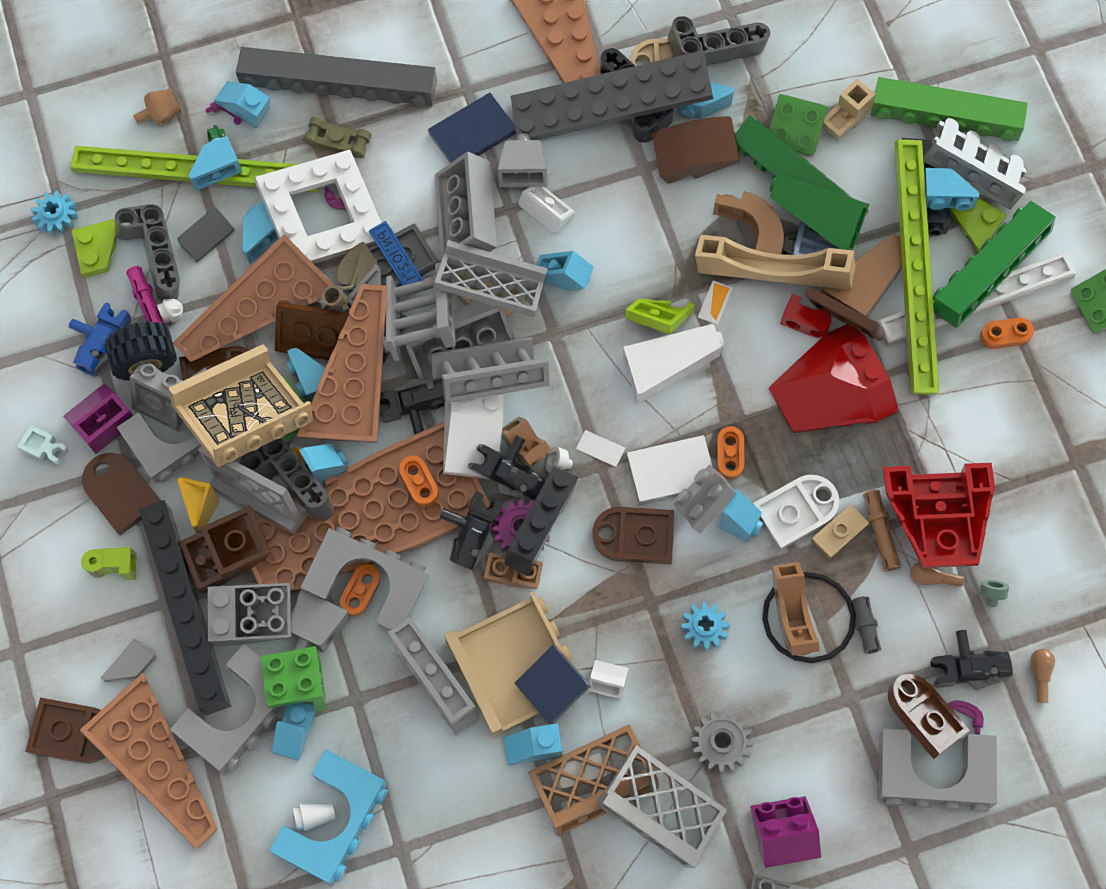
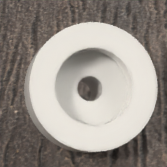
(559, 458)

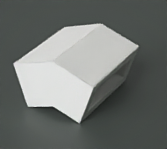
(608, 679)

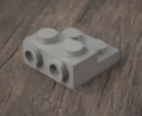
(152, 396)
(704, 498)

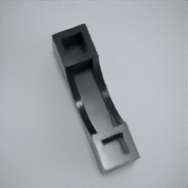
(540, 520)

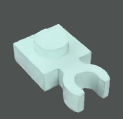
(40, 443)

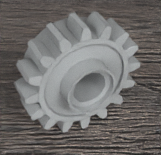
(727, 728)

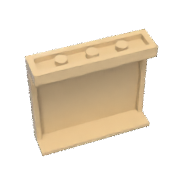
(498, 654)

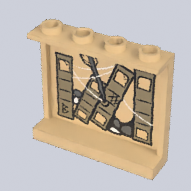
(239, 406)

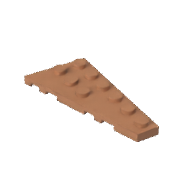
(563, 35)
(251, 301)
(350, 387)
(143, 749)

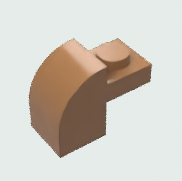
(533, 449)

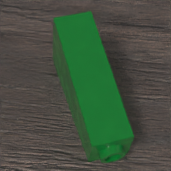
(823, 210)

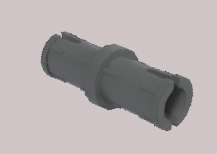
(866, 625)

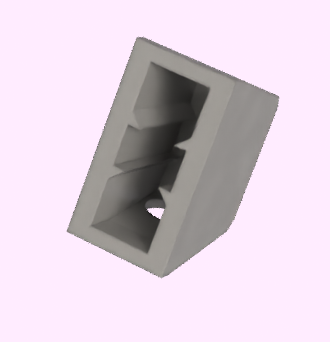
(522, 163)
(316, 622)

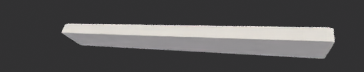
(1017, 284)

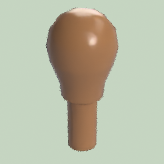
(931, 576)
(1042, 664)

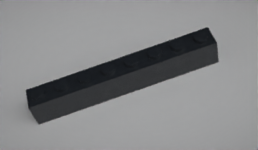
(184, 608)

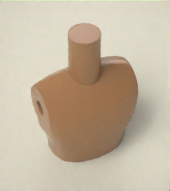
(160, 106)

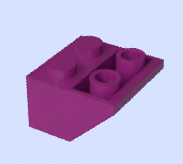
(98, 418)
(786, 831)

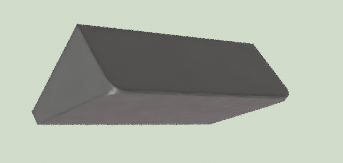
(205, 234)

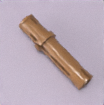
(882, 531)

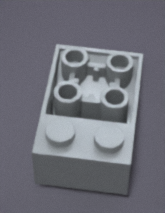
(249, 613)

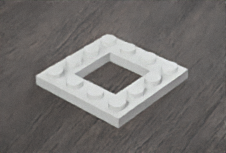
(338, 169)

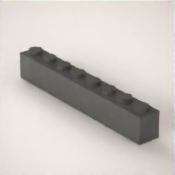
(337, 76)

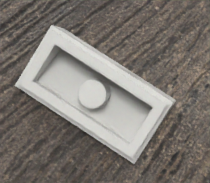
(545, 208)

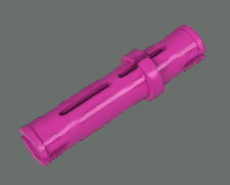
(143, 293)

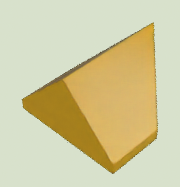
(199, 501)

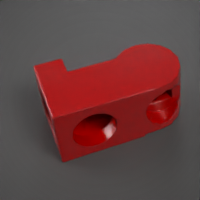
(804, 319)

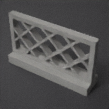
(500, 270)
(253, 489)
(647, 827)

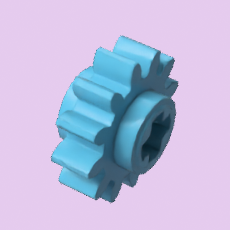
(54, 213)
(697, 632)

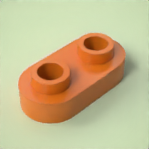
(1008, 333)
(730, 454)
(419, 482)
(360, 591)

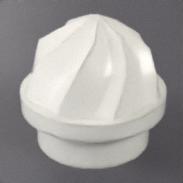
(170, 310)

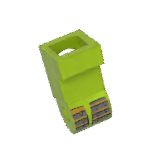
(110, 560)

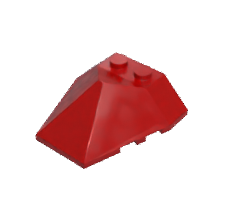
(835, 384)
(943, 512)

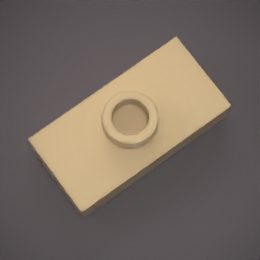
(840, 532)

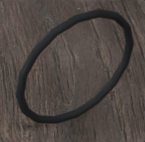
(820, 658)

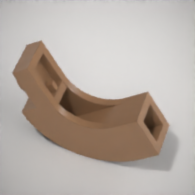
(756, 214)
(793, 609)

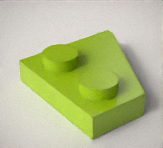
(979, 222)
(94, 247)
(658, 314)

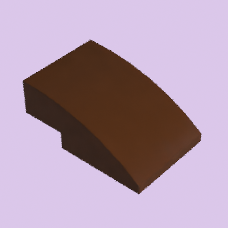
(695, 148)
(225, 549)

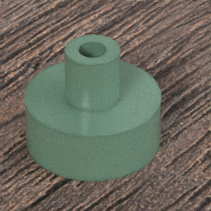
(994, 591)

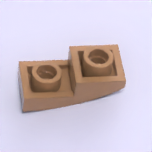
(498, 572)

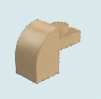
(851, 109)

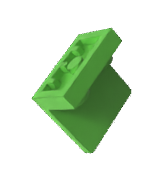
(798, 122)
(1092, 300)
(294, 678)

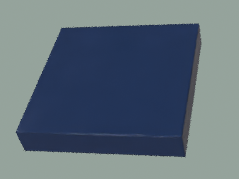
(552, 684)

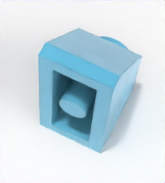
(722, 98)
(244, 102)
(214, 163)
(257, 232)
(566, 270)
(323, 461)
(741, 518)
(533, 745)

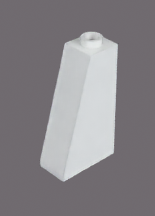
(668, 359)

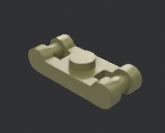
(336, 137)

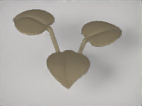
(349, 272)

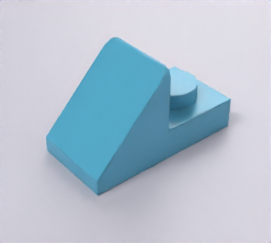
(293, 730)

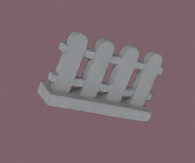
(980, 175)

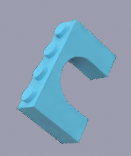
(327, 858)

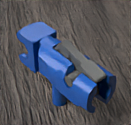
(92, 354)

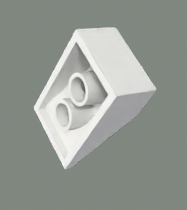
(467, 426)

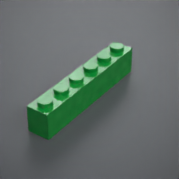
(778, 157)
(992, 264)

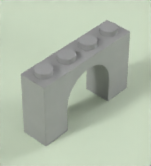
(156, 456)
(340, 551)
(225, 748)
(900, 784)

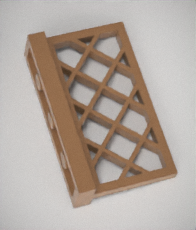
(586, 809)

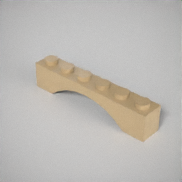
(823, 268)

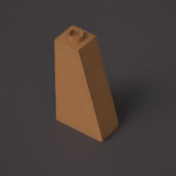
(872, 277)

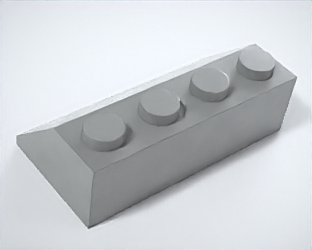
(466, 203)
(474, 326)

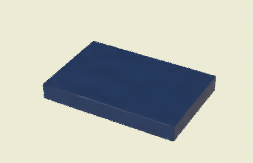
(473, 129)

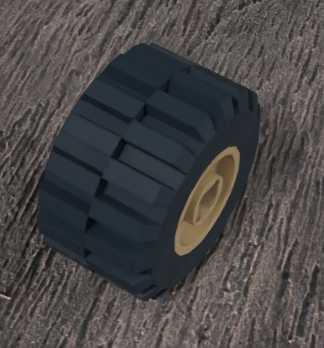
(139, 344)

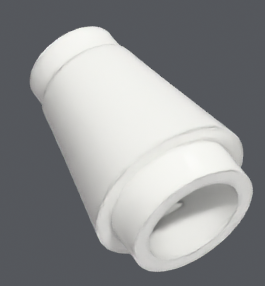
(312, 815)

